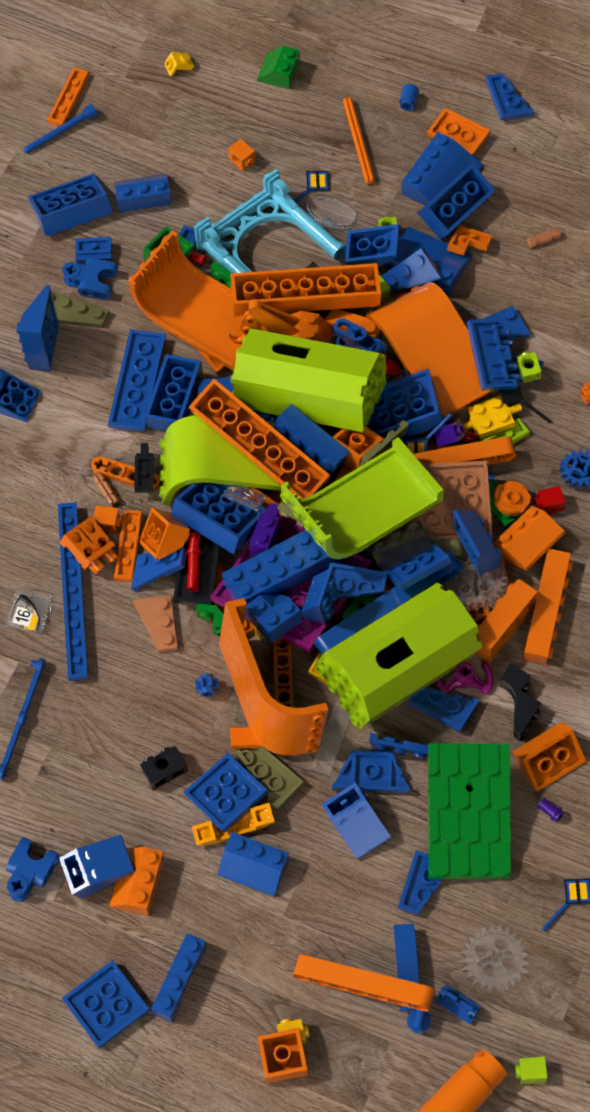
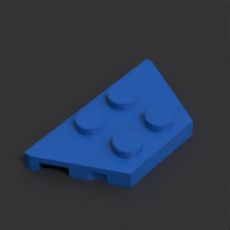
(372, 772)

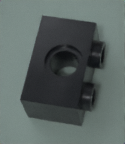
(158, 777)

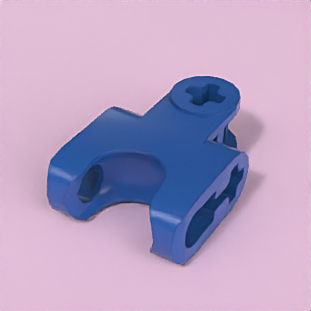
(88, 277)
(357, 337)
(27, 871)

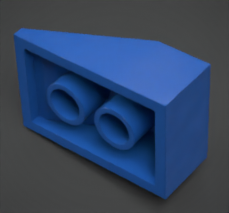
(372, 245)

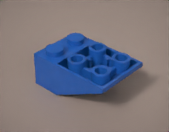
(16, 397)
(320, 598)
(356, 820)
(96, 866)

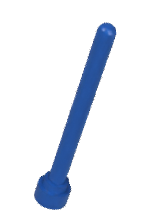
(88, 112)

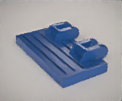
(492, 354)

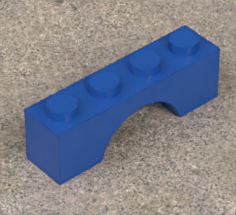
(172, 990)

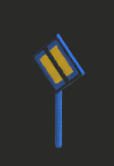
(315, 182)
(419, 445)
(576, 892)

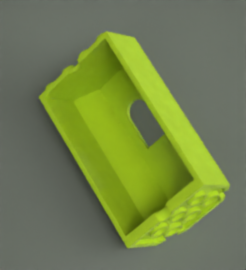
(318, 378)
(434, 629)

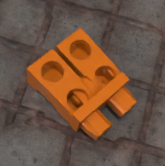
(89, 545)

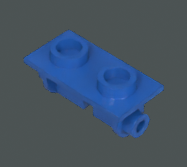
(457, 1004)

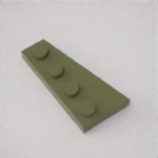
(79, 312)
(271, 774)

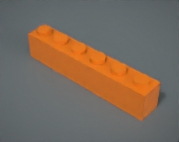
(547, 606)

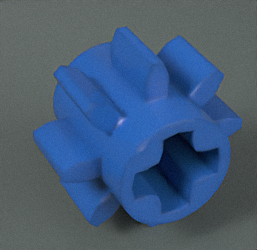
(207, 685)

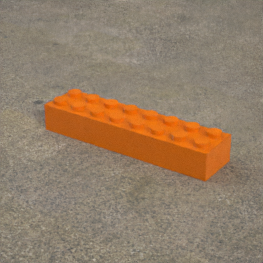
(308, 288)
(258, 441)

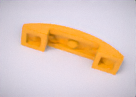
(252, 821)

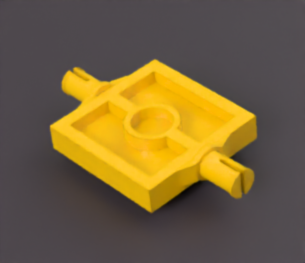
(491, 417)

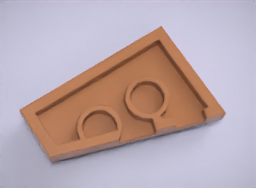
(159, 620)

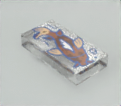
(245, 496)

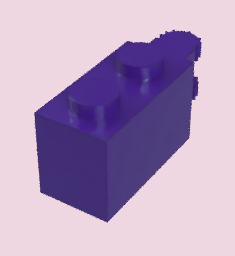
(266, 531)

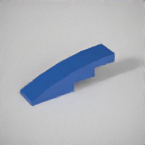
(406, 955)

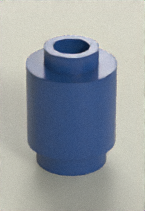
(409, 97)

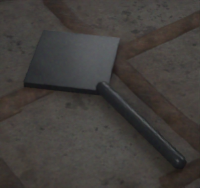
(514, 396)

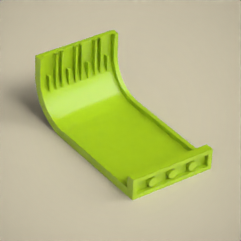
(200, 455)
(366, 502)

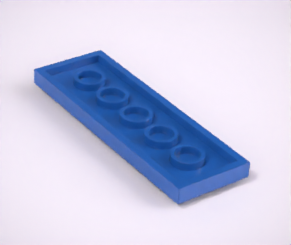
(136, 380)

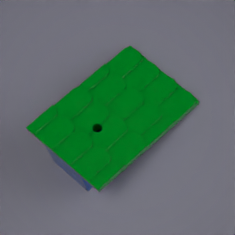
(469, 811)

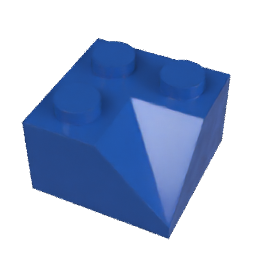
(273, 615)

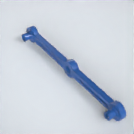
(22, 717)

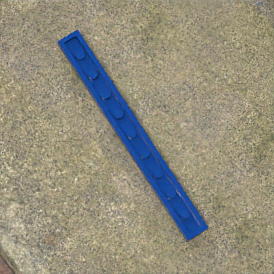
(72, 598)

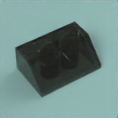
(399, 546)

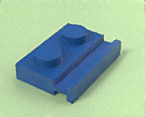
(94, 248)

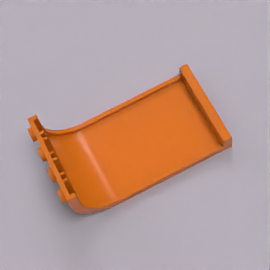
(187, 302)
(432, 337)
(273, 725)

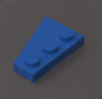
(149, 568)
(417, 885)

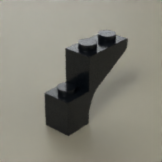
(526, 708)

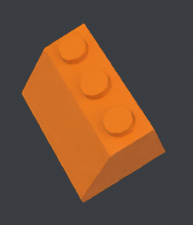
(163, 534)
(528, 538)
(549, 756)
(138, 889)

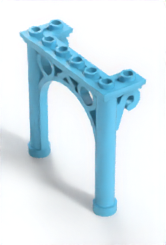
(274, 196)

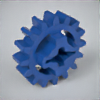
(578, 471)

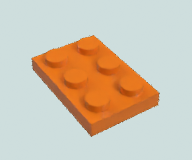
(462, 130)

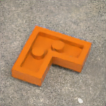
(468, 237)

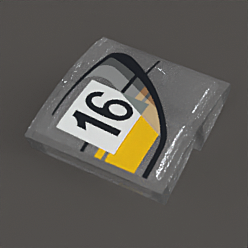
(29, 611)

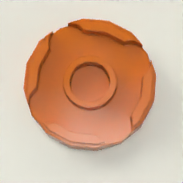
(511, 498)

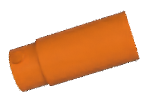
(468, 1085)

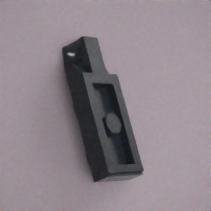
(144, 471)

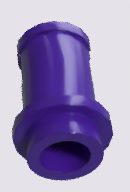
(550, 809)

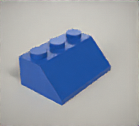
(142, 193)
(476, 541)
(253, 864)

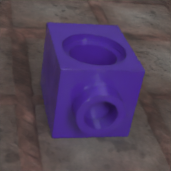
(450, 433)

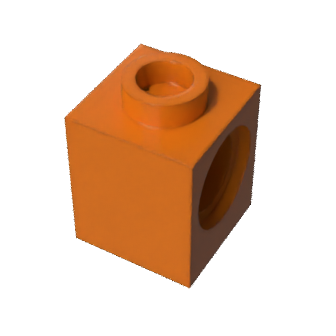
(241, 154)
(107, 518)

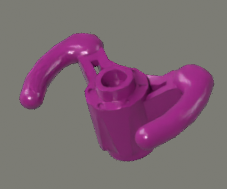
(466, 678)

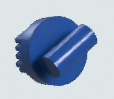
(418, 1021)

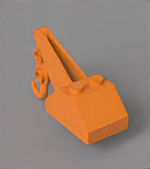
(299, 324)

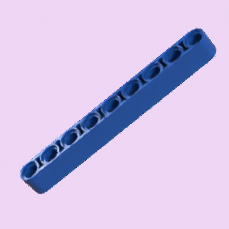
(384, 605)

